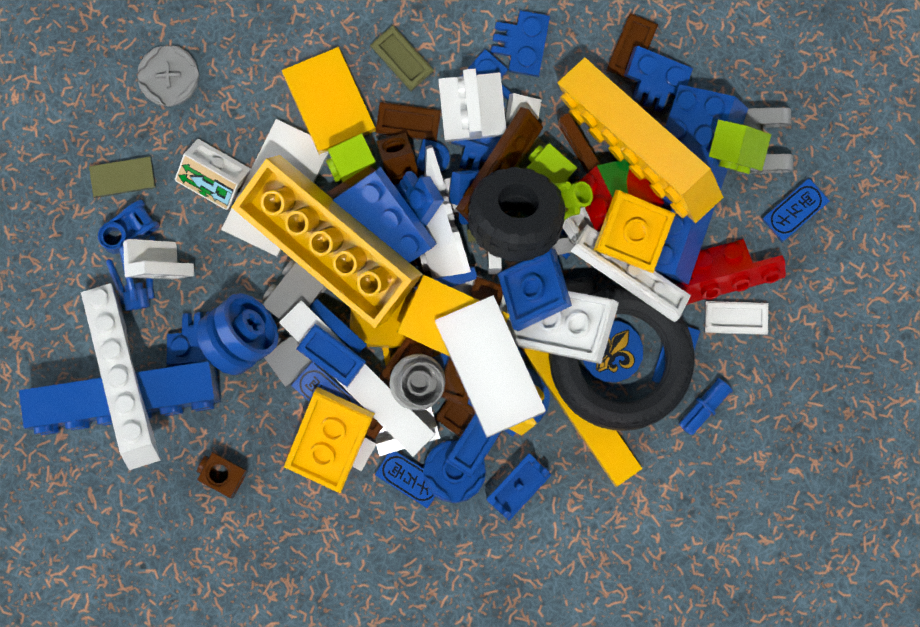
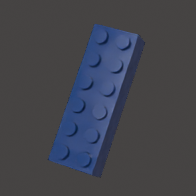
(694, 125)
(85, 401)

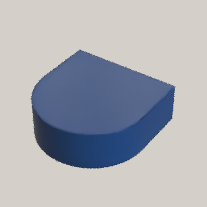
(441, 153)

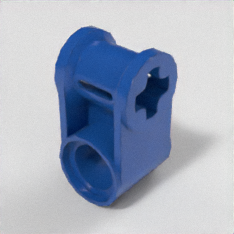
(128, 226)

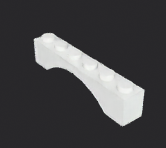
(118, 376)

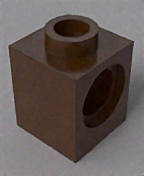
(397, 157)
(235, 474)

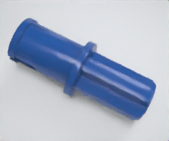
(705, 406)

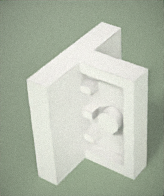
(472, 106)

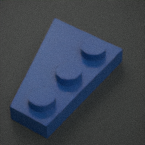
(386, 214)

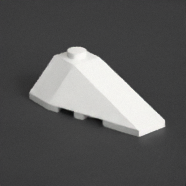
(448, 254)

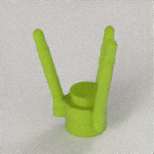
(575, 196)

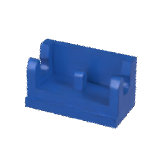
(519, 487)

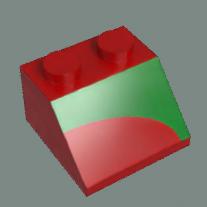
(608, 178)

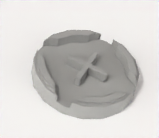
(168, 75)

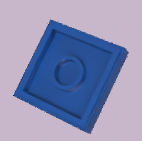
(534, 290)

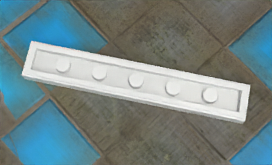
(367, 388)

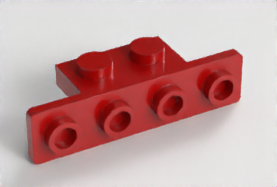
(729, 270)

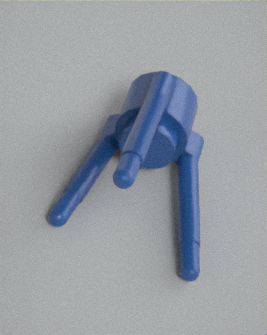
(134, 295)

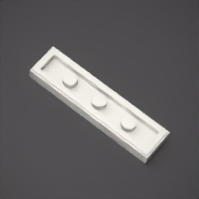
(647, 286)

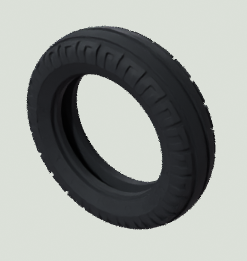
(657, 404)

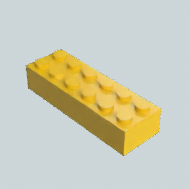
(640, 141)
(326, 240)

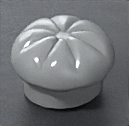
(417, 382)

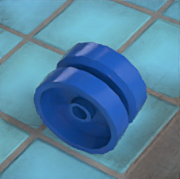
(237, 334)

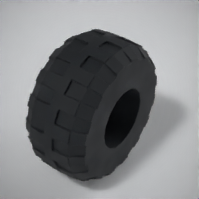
(511, 236)

